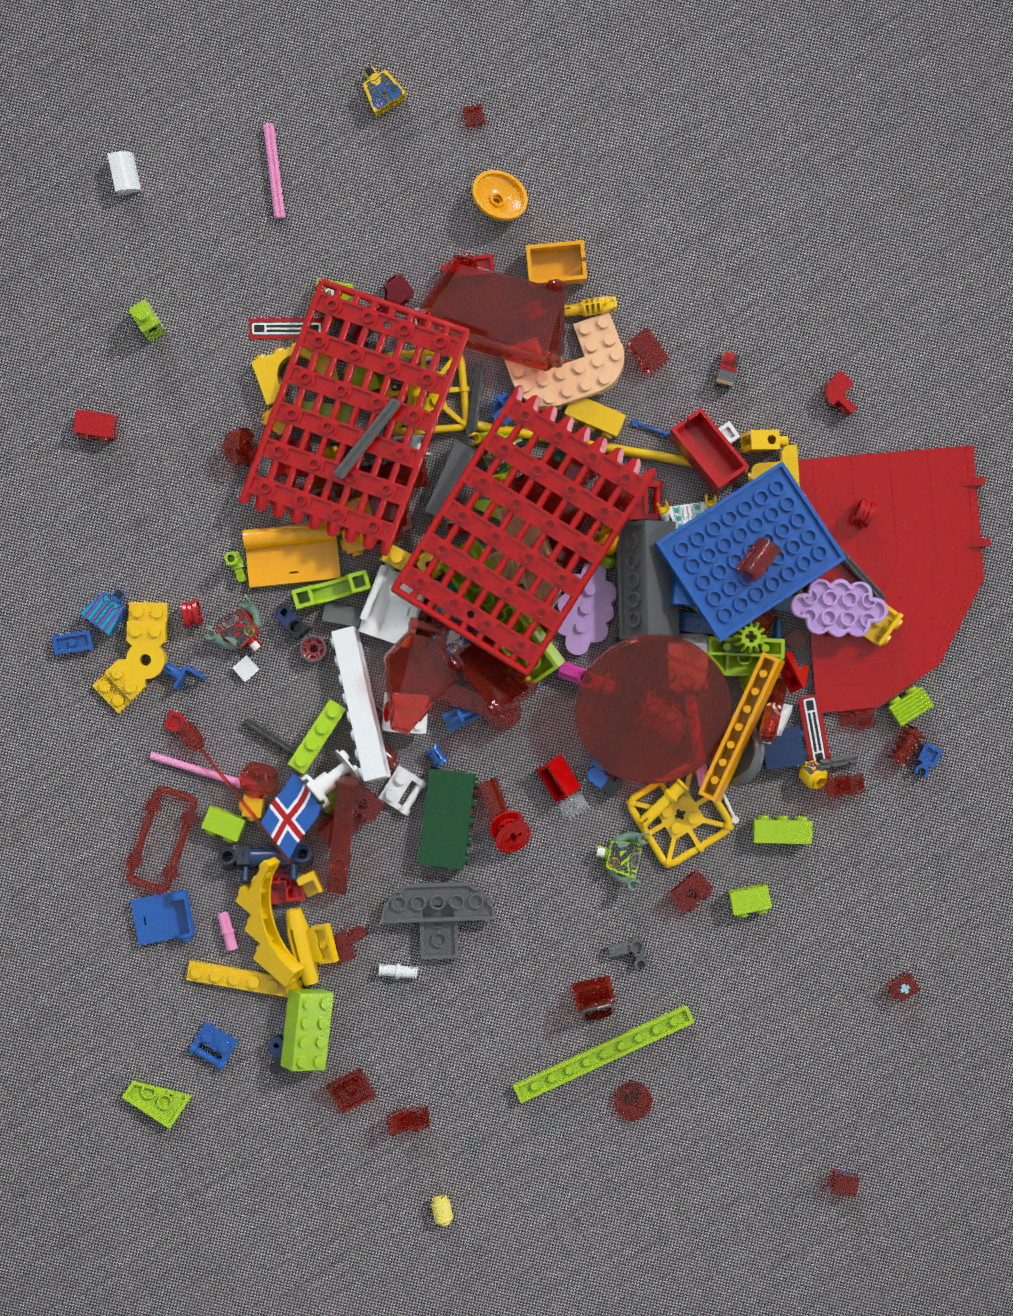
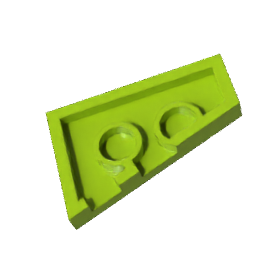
(156, 1101)

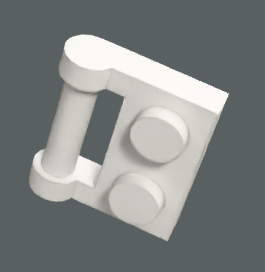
(396, 787)

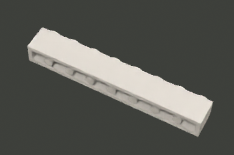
(361, 704)

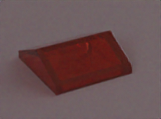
(351, 1090)

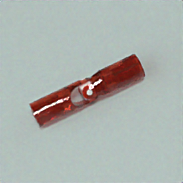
(773, 711)

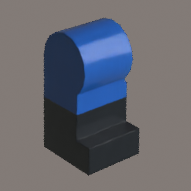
(602, 781)

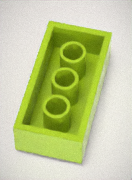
(307, 1029)

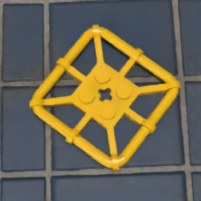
(432, 398)
(678, 827)

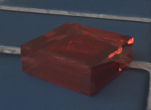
(473, 115)

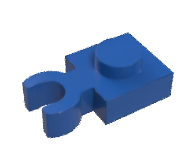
(929, 756)

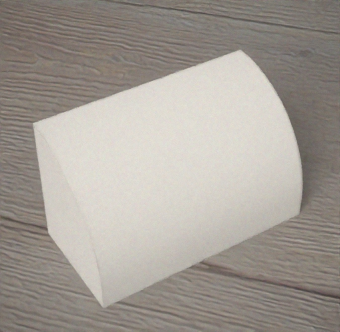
(124, 172)

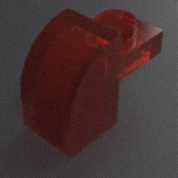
(845, 785)
(344, 945)
(408, 1118)

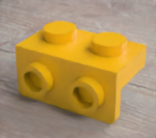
(880, 631)

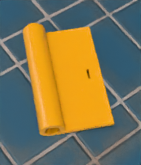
(291, 548)

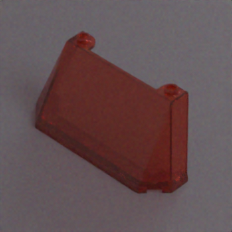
(504, 313)

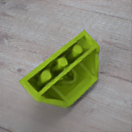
(740, 663)

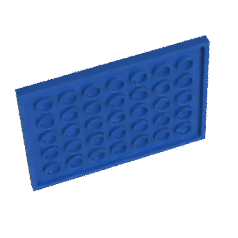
(714, 543)

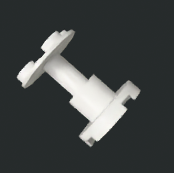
(326, 782)

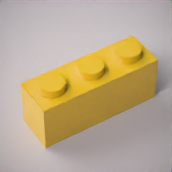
(596, 417)

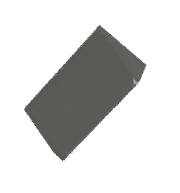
(342, 614)

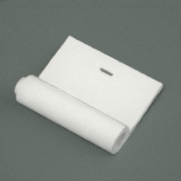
(389, 612)

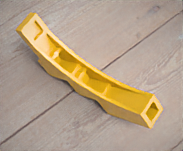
(271, 951)

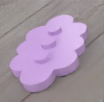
(839, 608)
(589, 614)

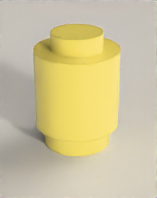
(442, 1210)

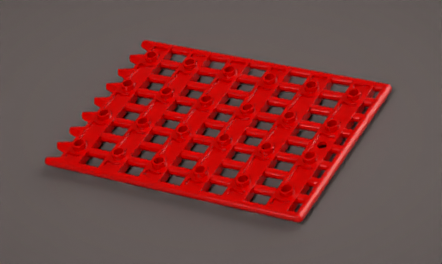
(360, 398)
(533, 514)

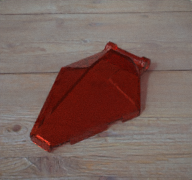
(416, 674)

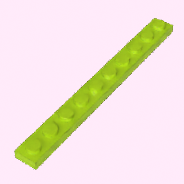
(603, 1053)

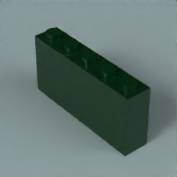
(447, 818)

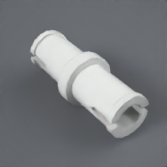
(397, 971)

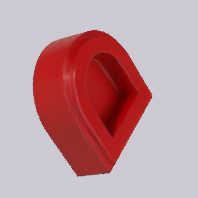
(174, 721)

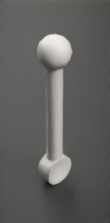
(735, 819)

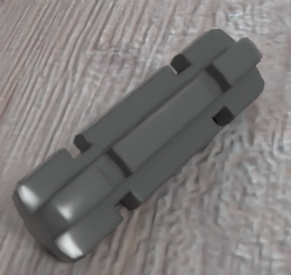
(839, 761)

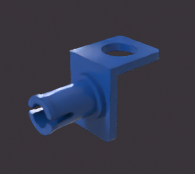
(181, 675)

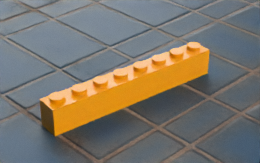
(741, 727)

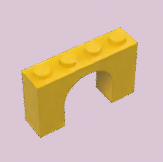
(269, 367)

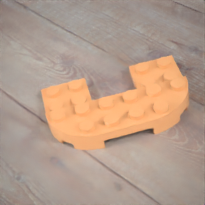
(579, 378)

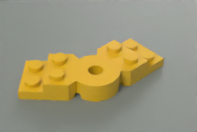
(147, 634)

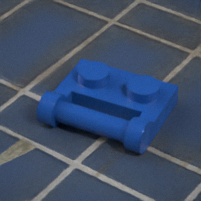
(216, 1040)

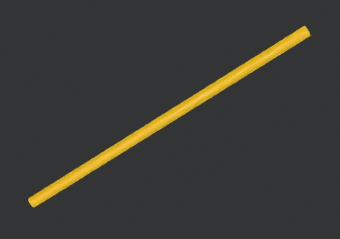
(628, 451)

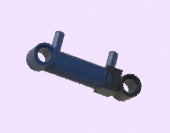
(249, 858)

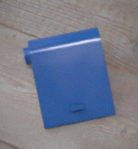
(163, 917)

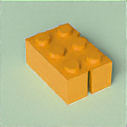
(557, 261)

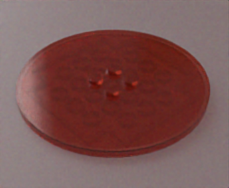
(653, 708)

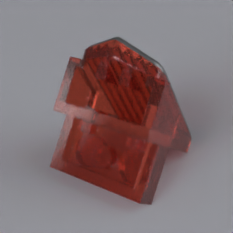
(594, 998)

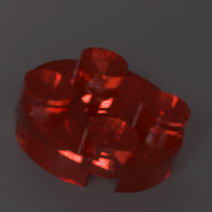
(254, 771)

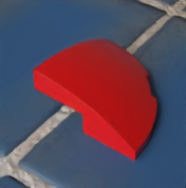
(284, 890)

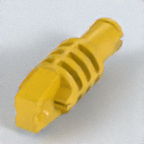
(592, 306)

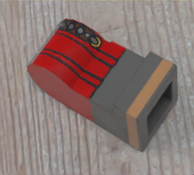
(727, 370)

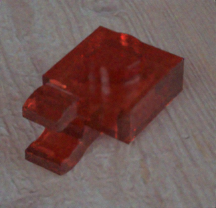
(859, 719)

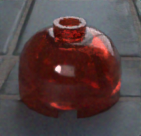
(239, 446)

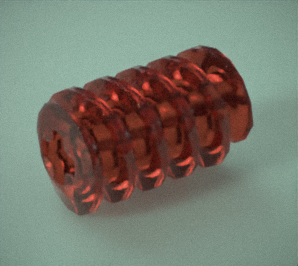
(906, 745)

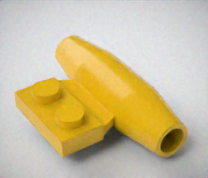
(310, 944)

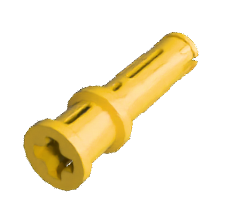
(670, 795)

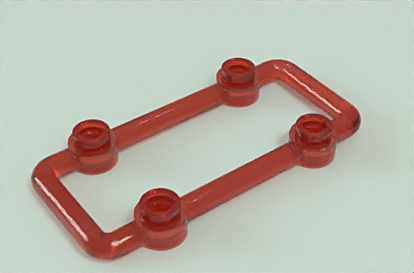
(188, 819)

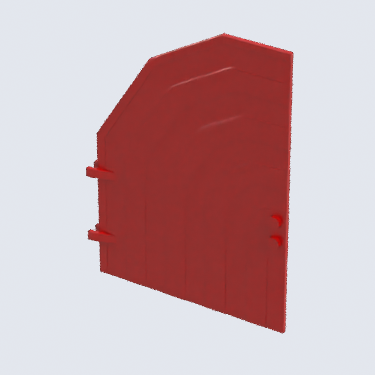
(918, 552)

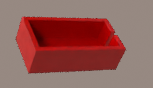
(708, 451)

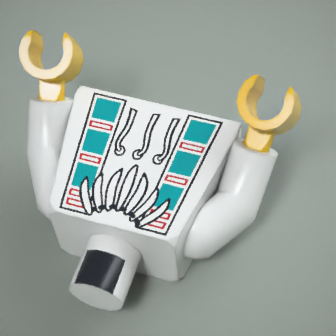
(683, 513)

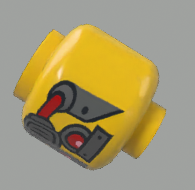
(813, 775)

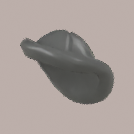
(749, 763)

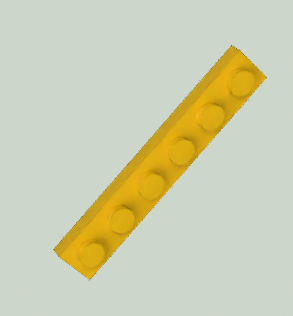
(238, 978)

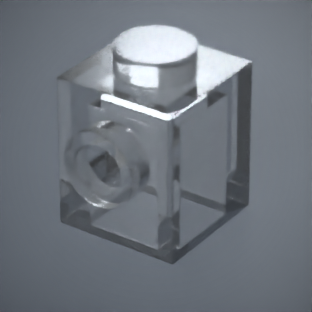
(573, 805)

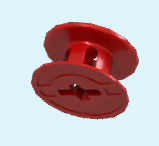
(509, 831)

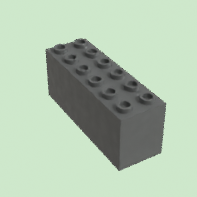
(645, 581)

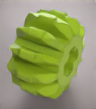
(756, 639)

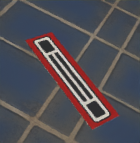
(280, 327)
(814, 727)

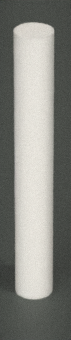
(373, 593)

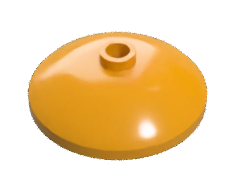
(499, 195)

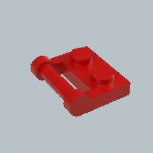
(641, 509)

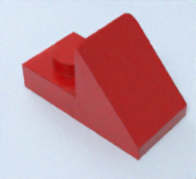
(793, 676)

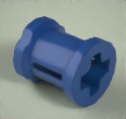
(436, 755)

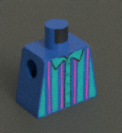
(106, 611)

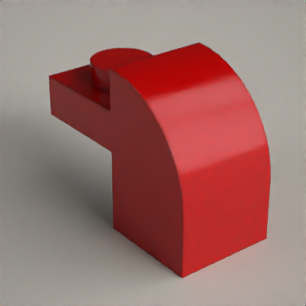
(835, 392)

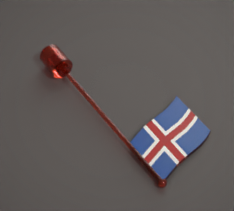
(288, 815)

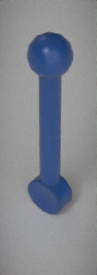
(635, 423)

